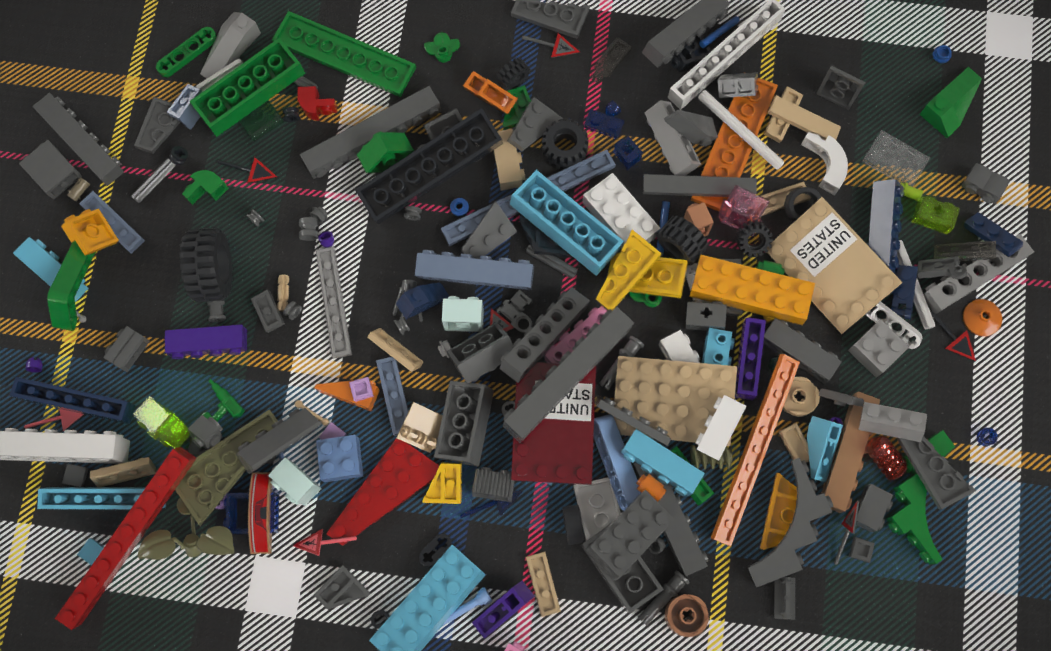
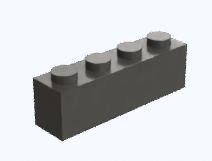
(795, 345)

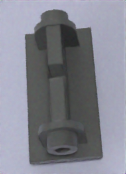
(784, 598)

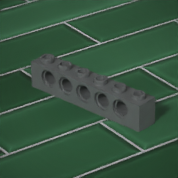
(518, 367)

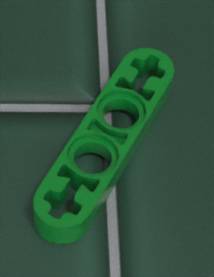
(188, 54)

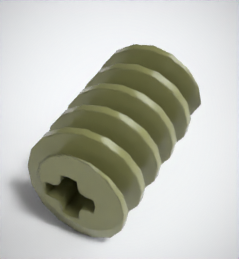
(698, 457)

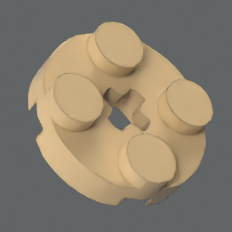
(806, 405)

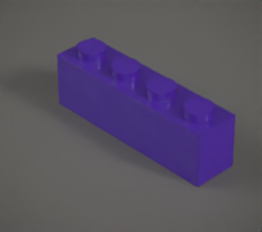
(206, 340)
(749, 358)

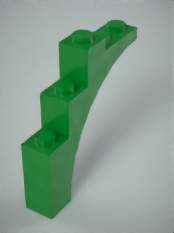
(912, 516)

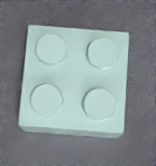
(463, 314)
(294, 482)

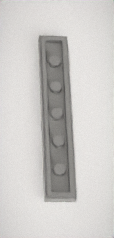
(333, 302)

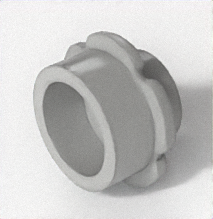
(444, 347)

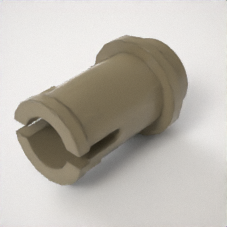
(78, 189)

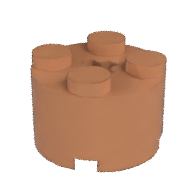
(698, 614)

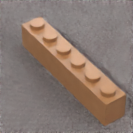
(848, 457)

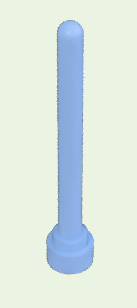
(481, 598)

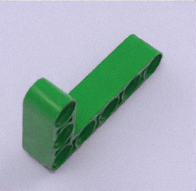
(65, 286)

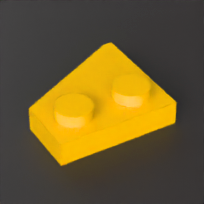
(446, 485)

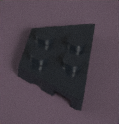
(539, 241)

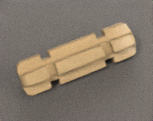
(283, 292)

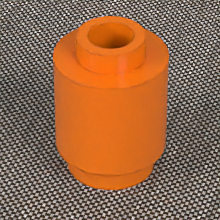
(652, 486)

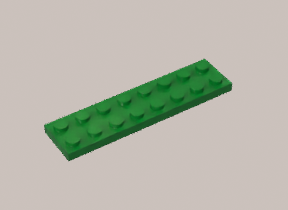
(345, 54)

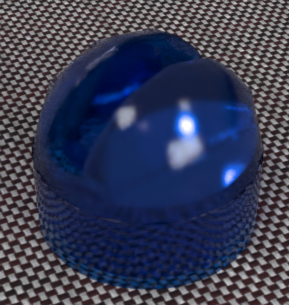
(612, 109)

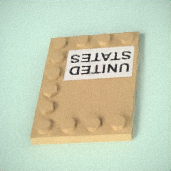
(835, 258)

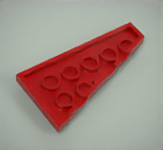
(391, 482)

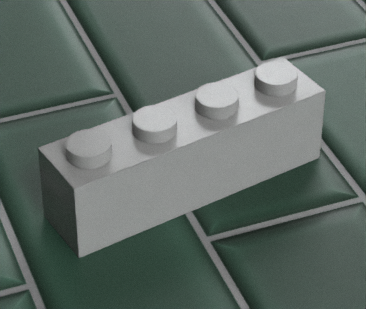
(674, 146)

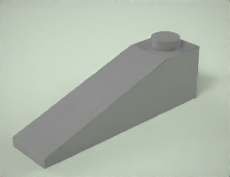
(231, 42)

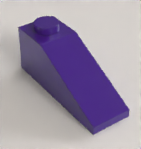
(503, 609)

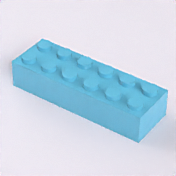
(566, 222)
(429, 604)

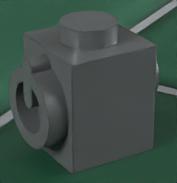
(205, 432)

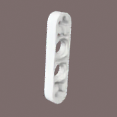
(891, 318)

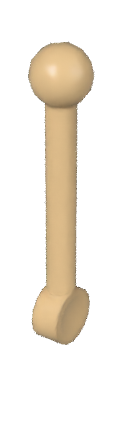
(299, 404)

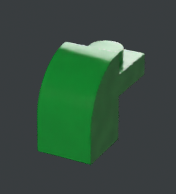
(205, 182)

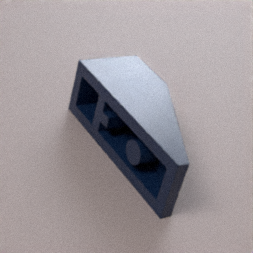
(421, 298)

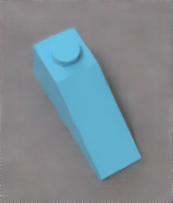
(822, 443)

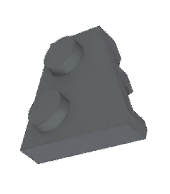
(341, 589)

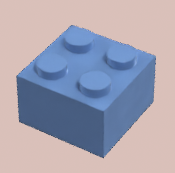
(339, 458)

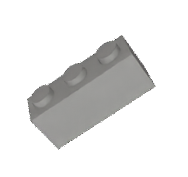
(892, 422)

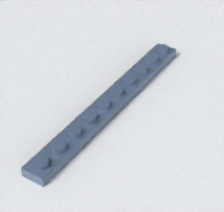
(563, 180)

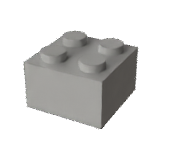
(878, 348)

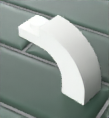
(834, 158)

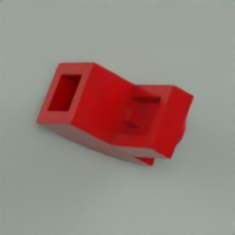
(313, 106)

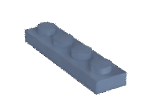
(127, 236)
(393, 392)

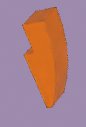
(490, 92)

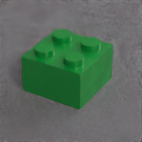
(384, 151)

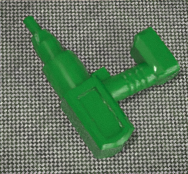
(227, 403)

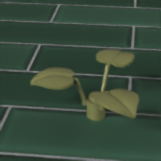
(160, 545)

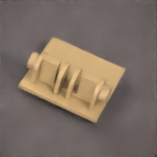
(421, 428)

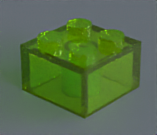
(161, 423)

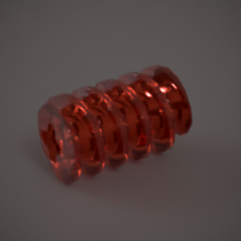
(886, 457)

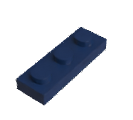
(990, 231)

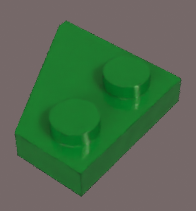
(512, 118)

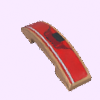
(259, 514)

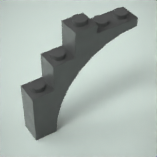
(809, 506)

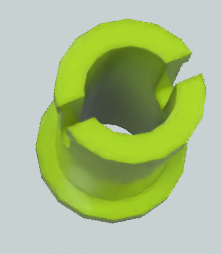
(912, 192)

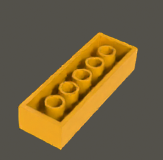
(752, 289)

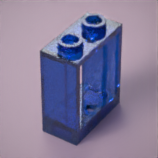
(230, 506)

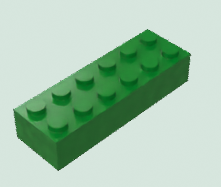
(247, 87)

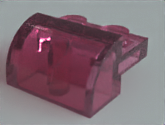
(741, 208)

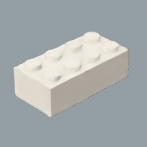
(619, 210)

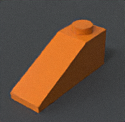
(343, 392)

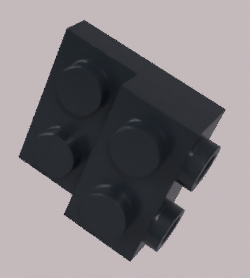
(690, 55)

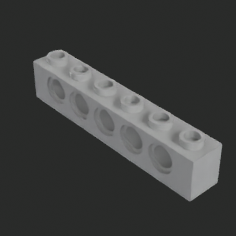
(938, 300)

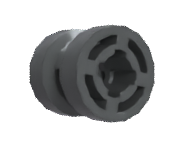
(308, 229)

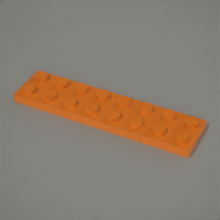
(730, 150)

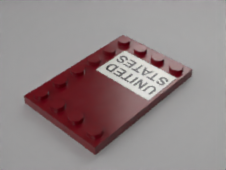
(563, 441)

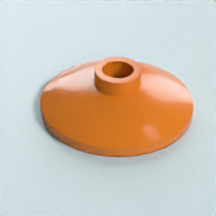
(975, 321)

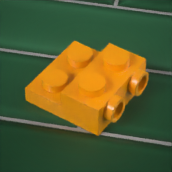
(89, 231)

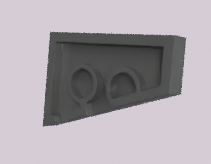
(532, 124)

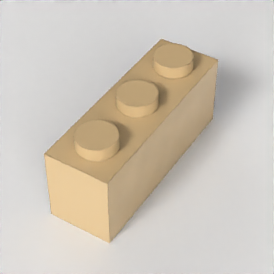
(508, 162)

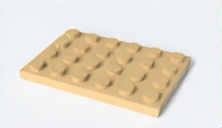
(671, 394)

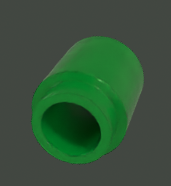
(771, 267)

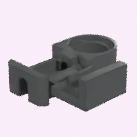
(514, 309)

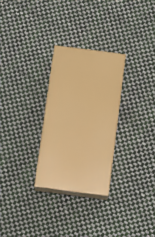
(795, 442)

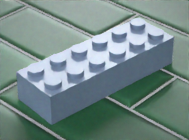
(474, 271)

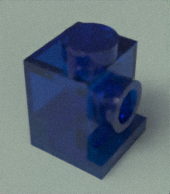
(630, 147)

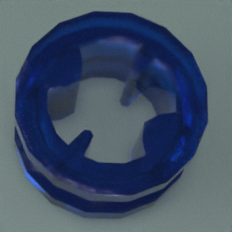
(993, 437)

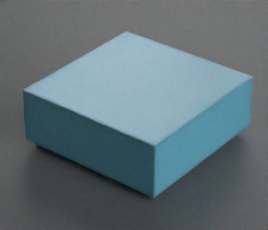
(90, 551)

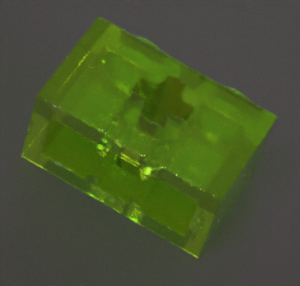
(935, 214)

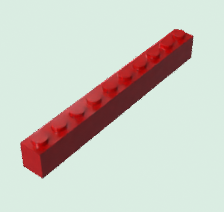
(125, 538)

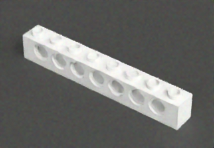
(726, 53)

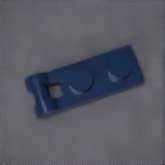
(905, 292)

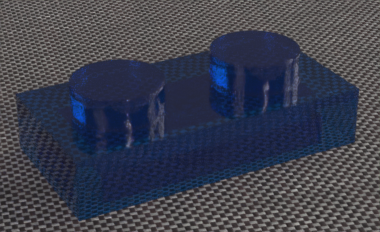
(604, 124)

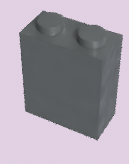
(50, 169)

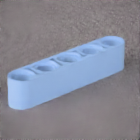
(617, 467)

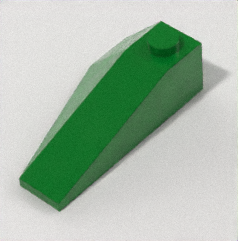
(950, 105)

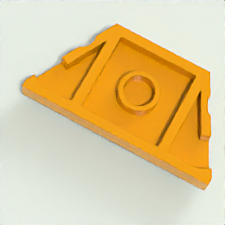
(780, 512)

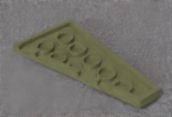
(218, 469)

